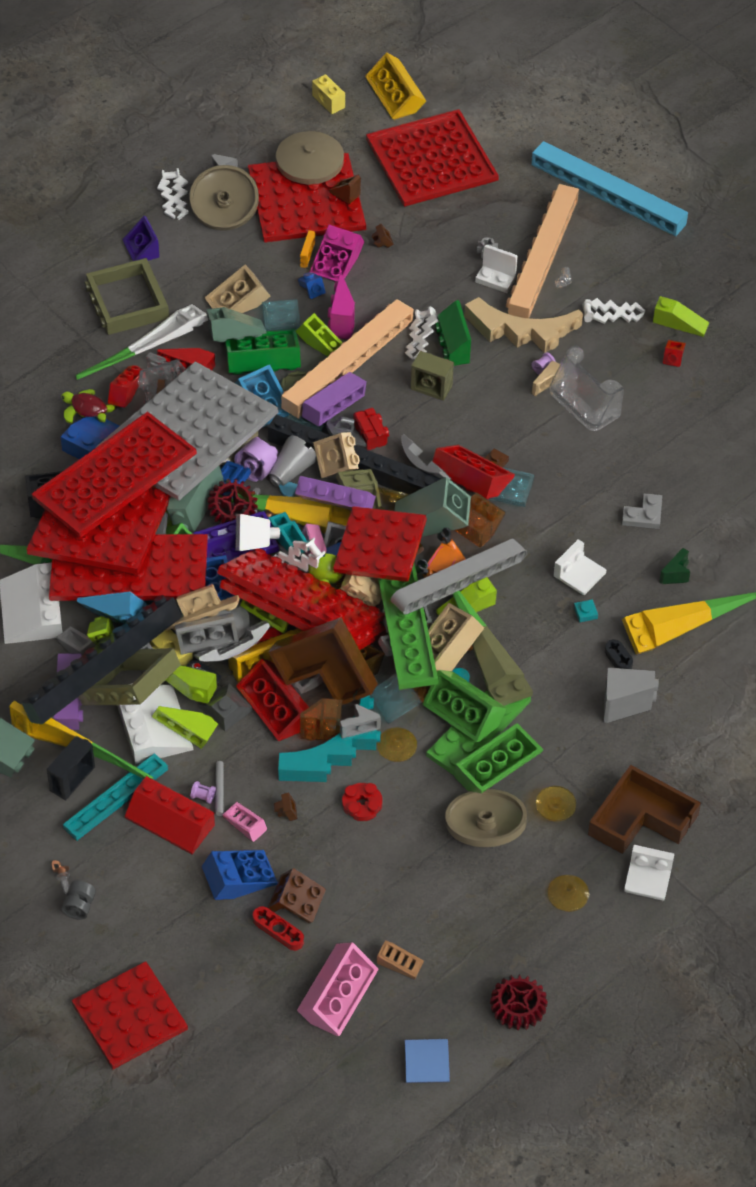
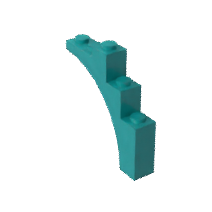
(316, 763)

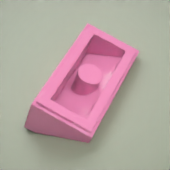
(313, 531)

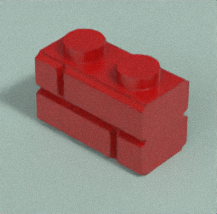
(370, 427)

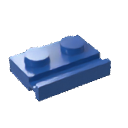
(234, 471)

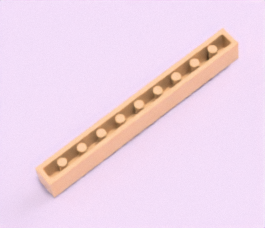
(542, 252)
(349, 355)

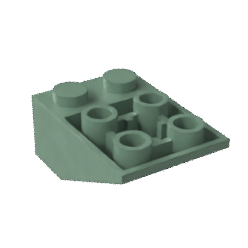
(229, 324)

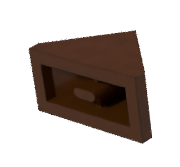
(347, 189)

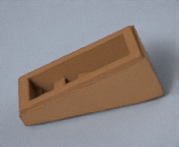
(389, 963)

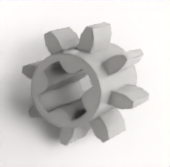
(485, 241)

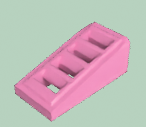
(254, 829)

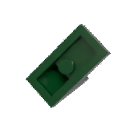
(676, 569)

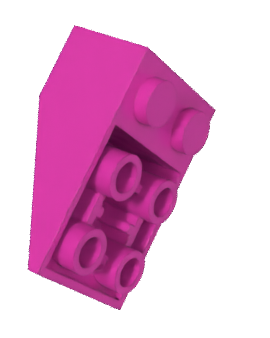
(337, 253)
(342, 311)

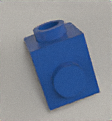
(313, 284)

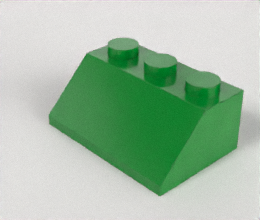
(454, 334)

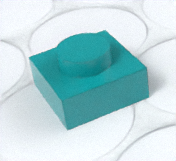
(585, 610)

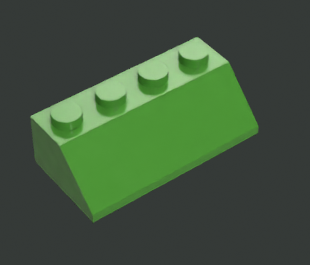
(464, 705)
(496, 759)

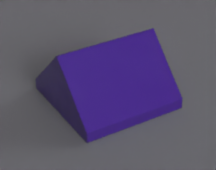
(142, 241)

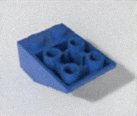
(237, 873)

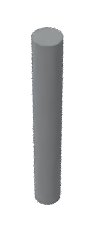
(219, 794)

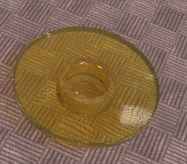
(393, 495)
(395, 750)
(558, 797)
(568, 900)

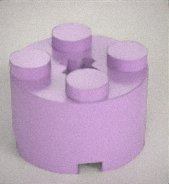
(258, 457)

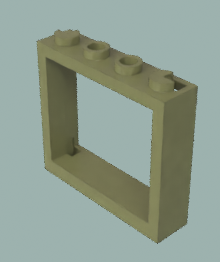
(134, 319)
(158, 666)

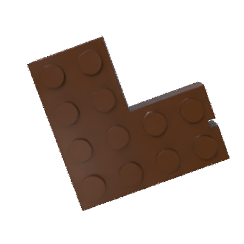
(326, 651)
(642, 801)

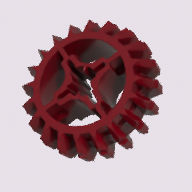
(215, 501)
(518, 991)

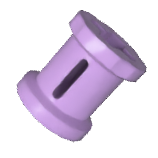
(539, 365)
(203, 792)

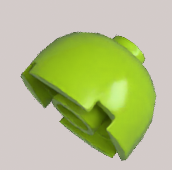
(325, 569)

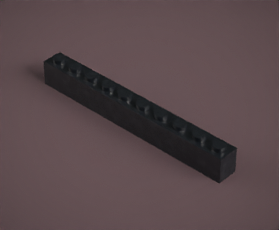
(386, 471)
(101, 659)

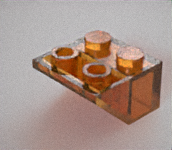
(483, 520)
(321, 720)

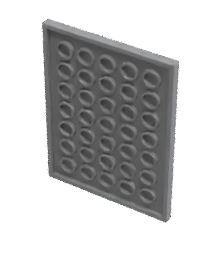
(208, 415)

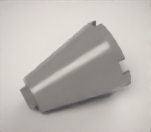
(291, 461)

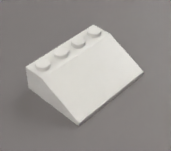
(27, 607)
(146, 733)

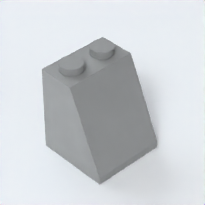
(628, 692)

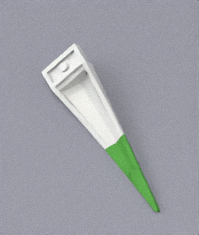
(176, 325)

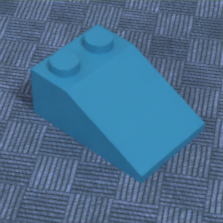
(266, 386)
(115, 606)

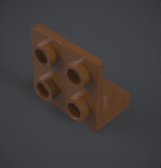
(297, 895)

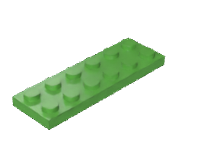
(456, 745)

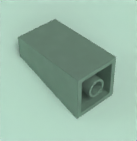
(194, 504)
(442, 504)
(13, 748)

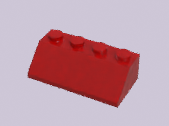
(472, 471)
(273, 700)
(170, 815)

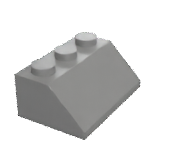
(206, 632)

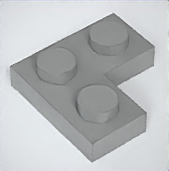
(647, 516)

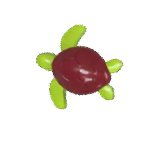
(86, 405)

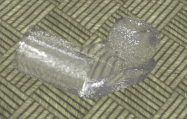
(565, 279)

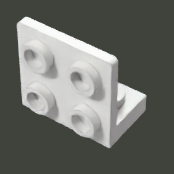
(497, 269)
(578, 570)
(649, 872)

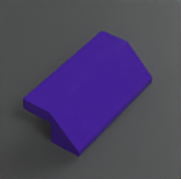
(223, 540)

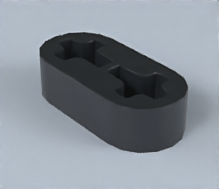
(622, 654)

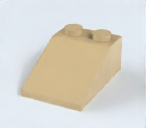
(239, 292)

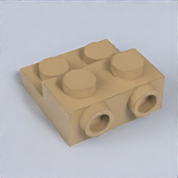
(336, 454)
(363, 588)

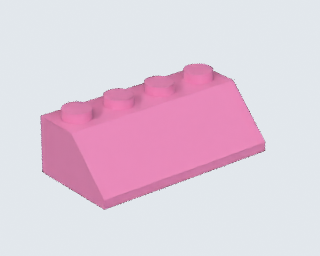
(338, 988)

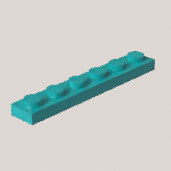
(112, 799)

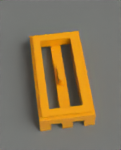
(307, 249)

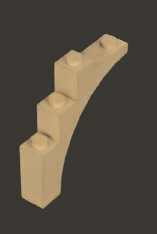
(520, 330)

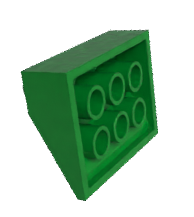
(275, 348)

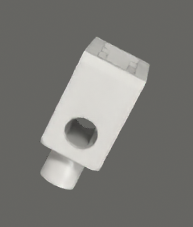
(254, 532)

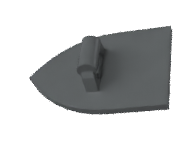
(344, 425)

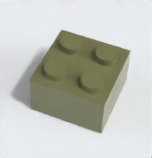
(432, 375)

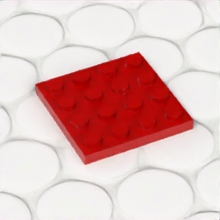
(380, 543)
(129, 1015)

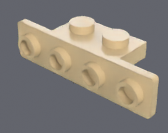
(203, 603)

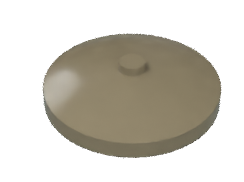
(309, 157)
(224, 197)
(486, 818)

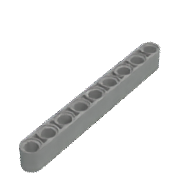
(458, 576)

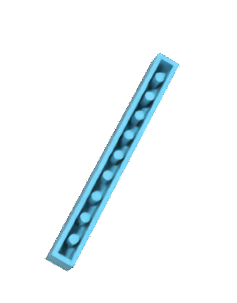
(609, 188)

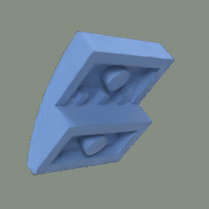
(427, 1061)

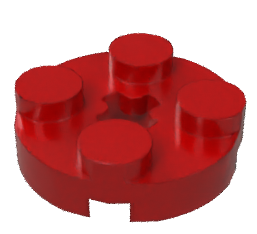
(364, 791)

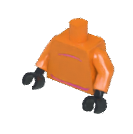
(444, 557)

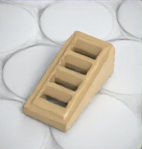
(545, 378)

